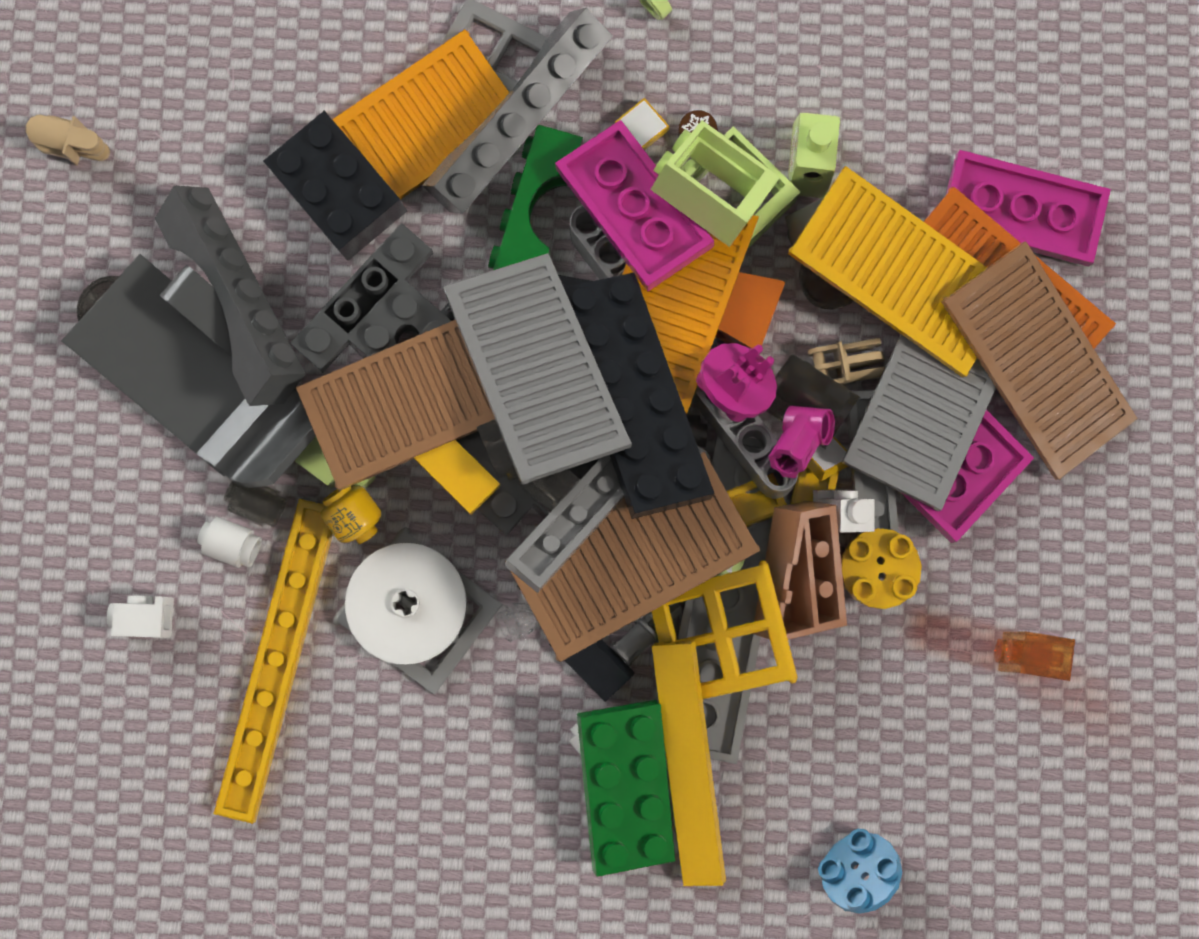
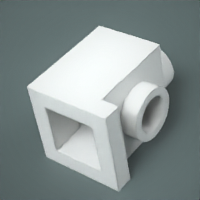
(852, 512)
(141, 617)

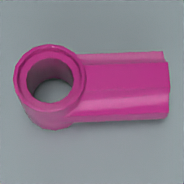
(802, 433)

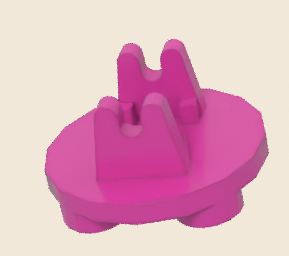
(738, 380)

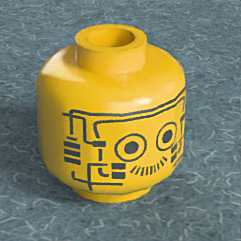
(351, 514)

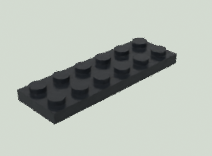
(664, 461)

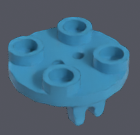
(847, 885)

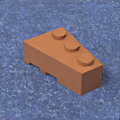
(806, 569)

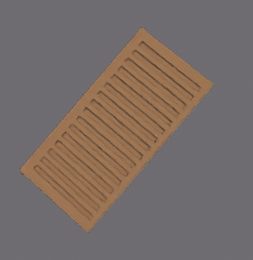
(1039, 360)
(394, 404)
(637, 567)

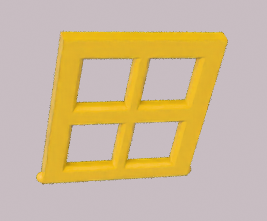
(722, 635)

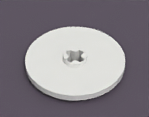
(379, 585)

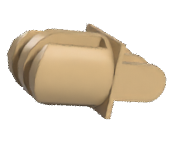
(66, 138)
(844, 363)

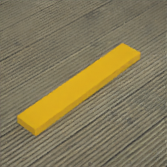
(689, 763)

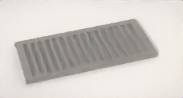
(536, 368)
(919, 424)

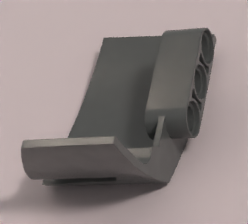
(174, 359)

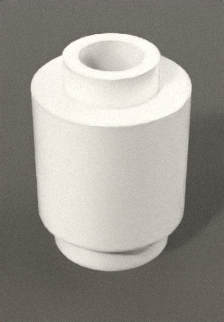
(229, 542)

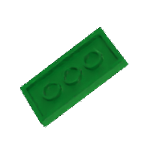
(626, 787)

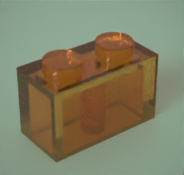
(1035, 655)

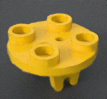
(900, 567)

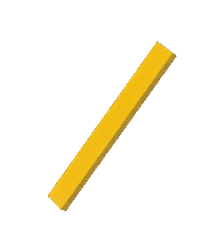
(275, 665)

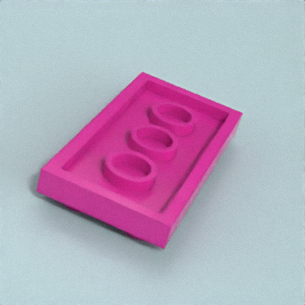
(614, 184)
(1034, 206)

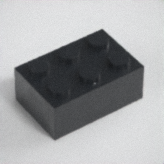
(335, 185)

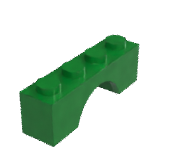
(528, 187)

